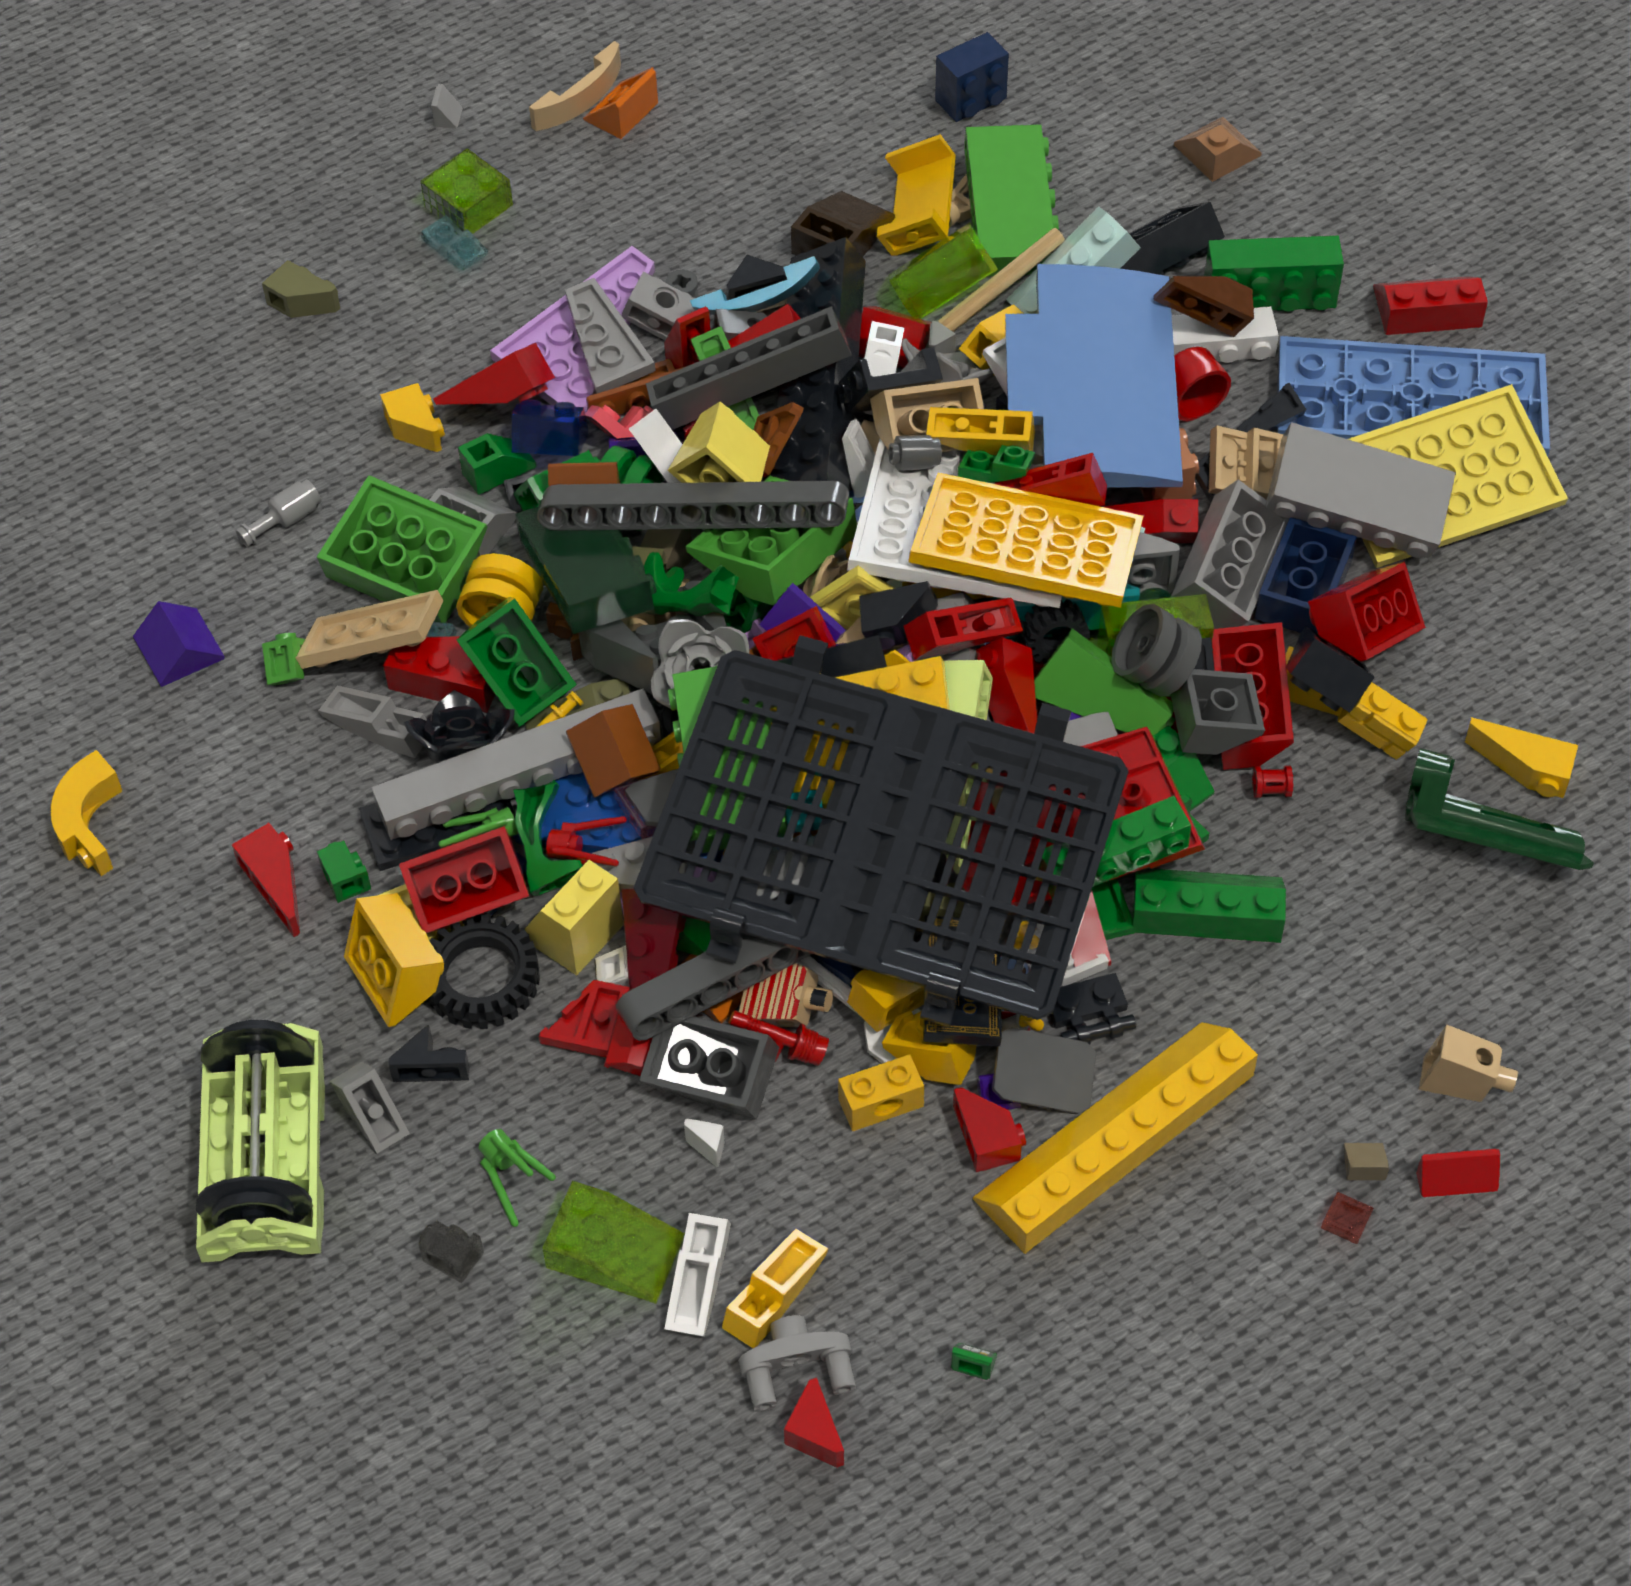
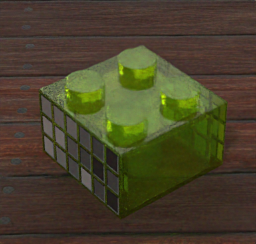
(467, 191)

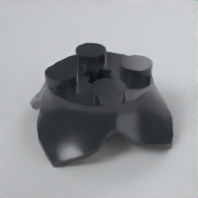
(459, 727)

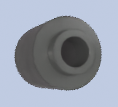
(915, 452)

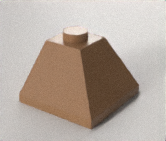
(1217, 149)

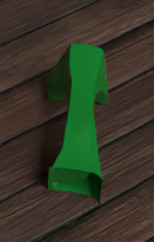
(708, 596)
(531, 810)

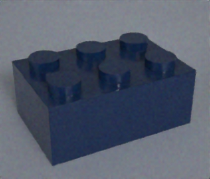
(1303, 568)

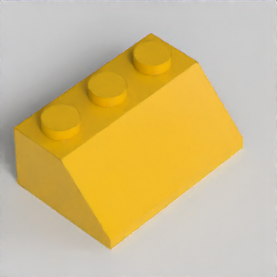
(391, 956)

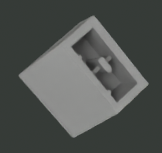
(482, 509)

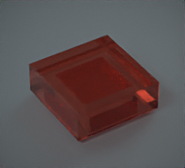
(1347, 1218)

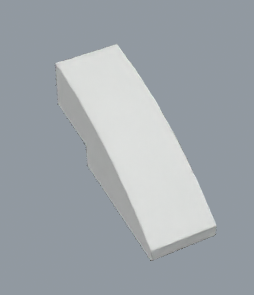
(697, 1274)

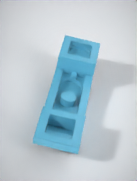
(797, 276)

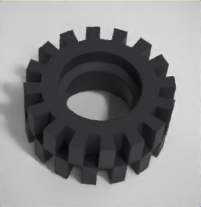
(1046, 619)

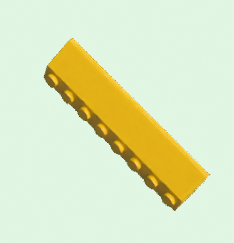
(1117, 1134)

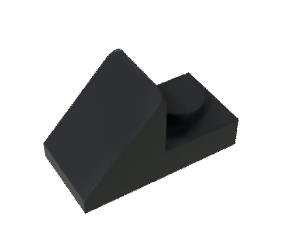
(420, 1063)

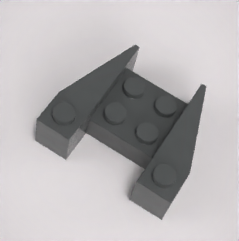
(635, 654)

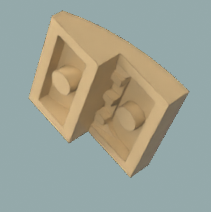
(1244, 457)

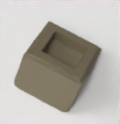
(1365, 1161)

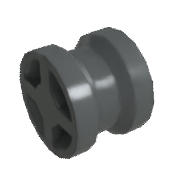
(684, 281)

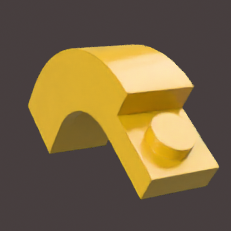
(73, 804)

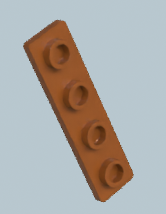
(633, 393)

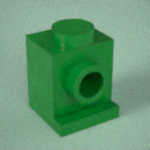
(343, 871)

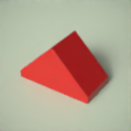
(812, 1427)

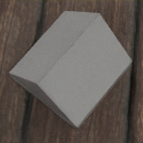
(942, 338)

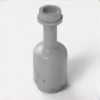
(285, 509)

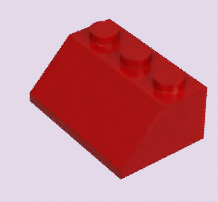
(1431, 304)
(464, 880)

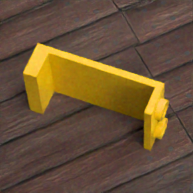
(921, 195)

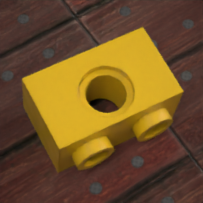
(881, 1092)

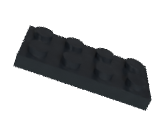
(424, 841)

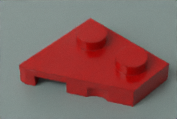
(587, 1021)

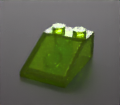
(611, 1243)

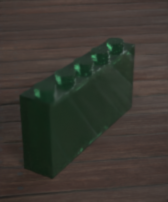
(587, 572)

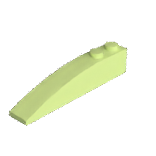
(968, 693)

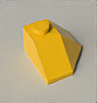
(933, 1060)

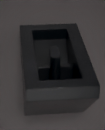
(754, 275)

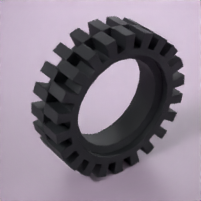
(497, 1005)

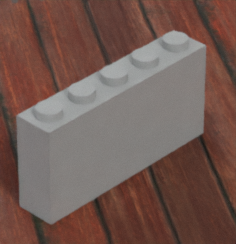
(1360, 491)

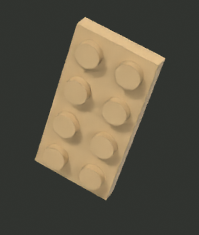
(370, 629)

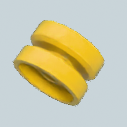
(492, 581)

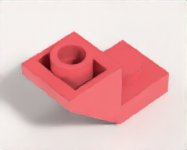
(607, 419)

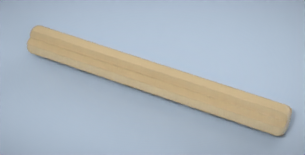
(1002, 280)

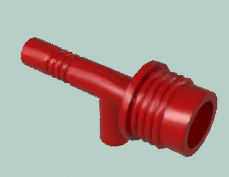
(804, 1044)

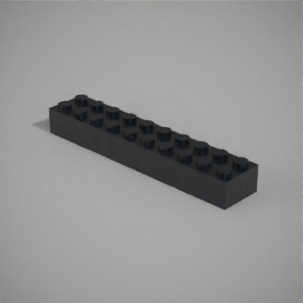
(816, 442)

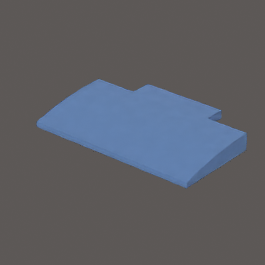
(1099, 372)
(1374, 384)

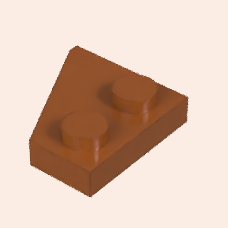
(776, 429)

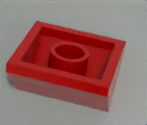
(915, 329)

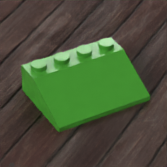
(401, 546)
(771, 557)

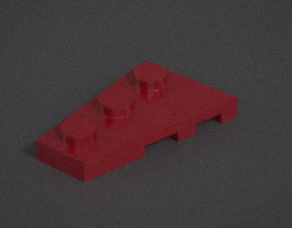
(650, 939)

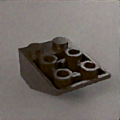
(838, 218)

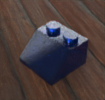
(548, 428)

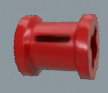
(1272, 781)

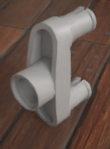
(792, 1344)

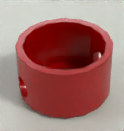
(1199, 383)

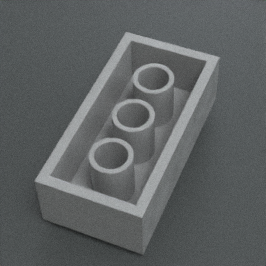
(1232, 554)

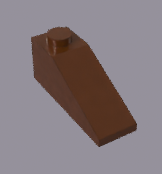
(1210, 300)

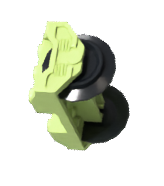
(268, 1193)

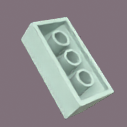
(1094, 243)

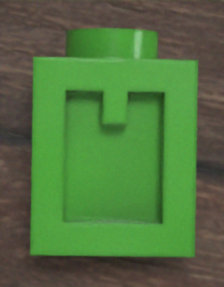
(281, 660)

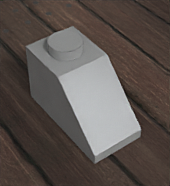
(370, 1106)

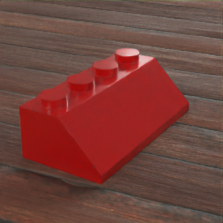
(1368, 612)
(1258, 652)

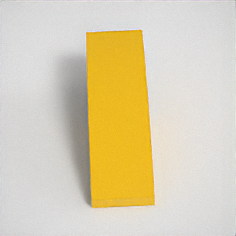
(773, 1288)

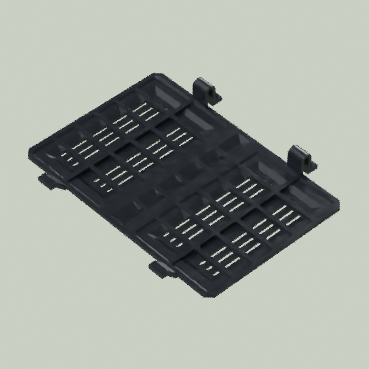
(883, 833)

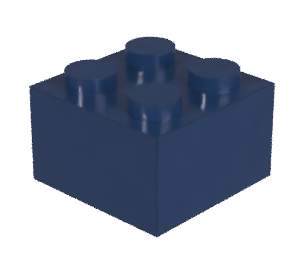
(971, 77)

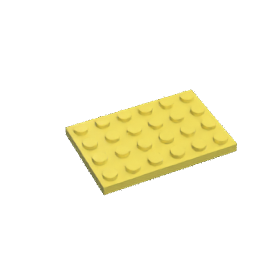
(1496, 462)

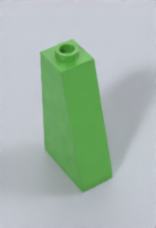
(1085, 683)

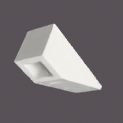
(883, 349)

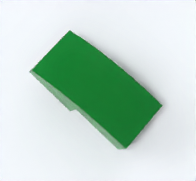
(1008, 464)

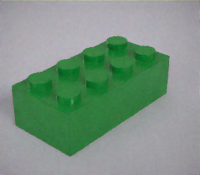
(1281, 271)

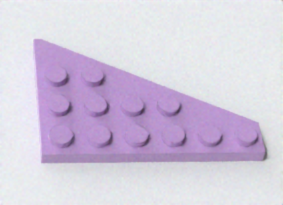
(557, 337)

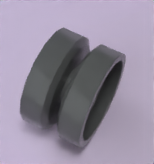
(1156, 650)

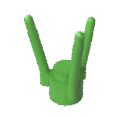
(490, 820)
(503, 1153)

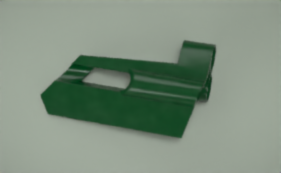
(1465, 820)

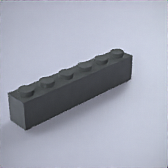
(750, 368)

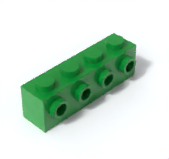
(1135, 841)

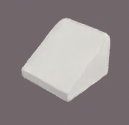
(613, 967)
(705, 1138)

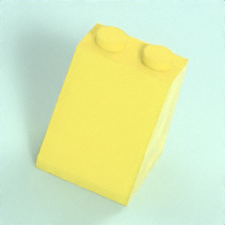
(720, 450)
(579, 918)

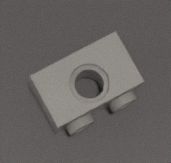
(656, 305)

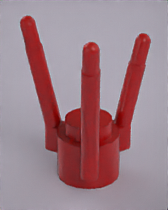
(567, 845)

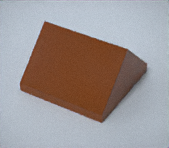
(612, 749)

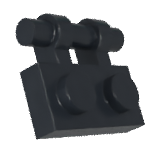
(1089, 1001)

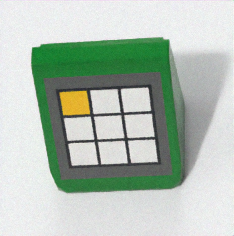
(973, 1361)

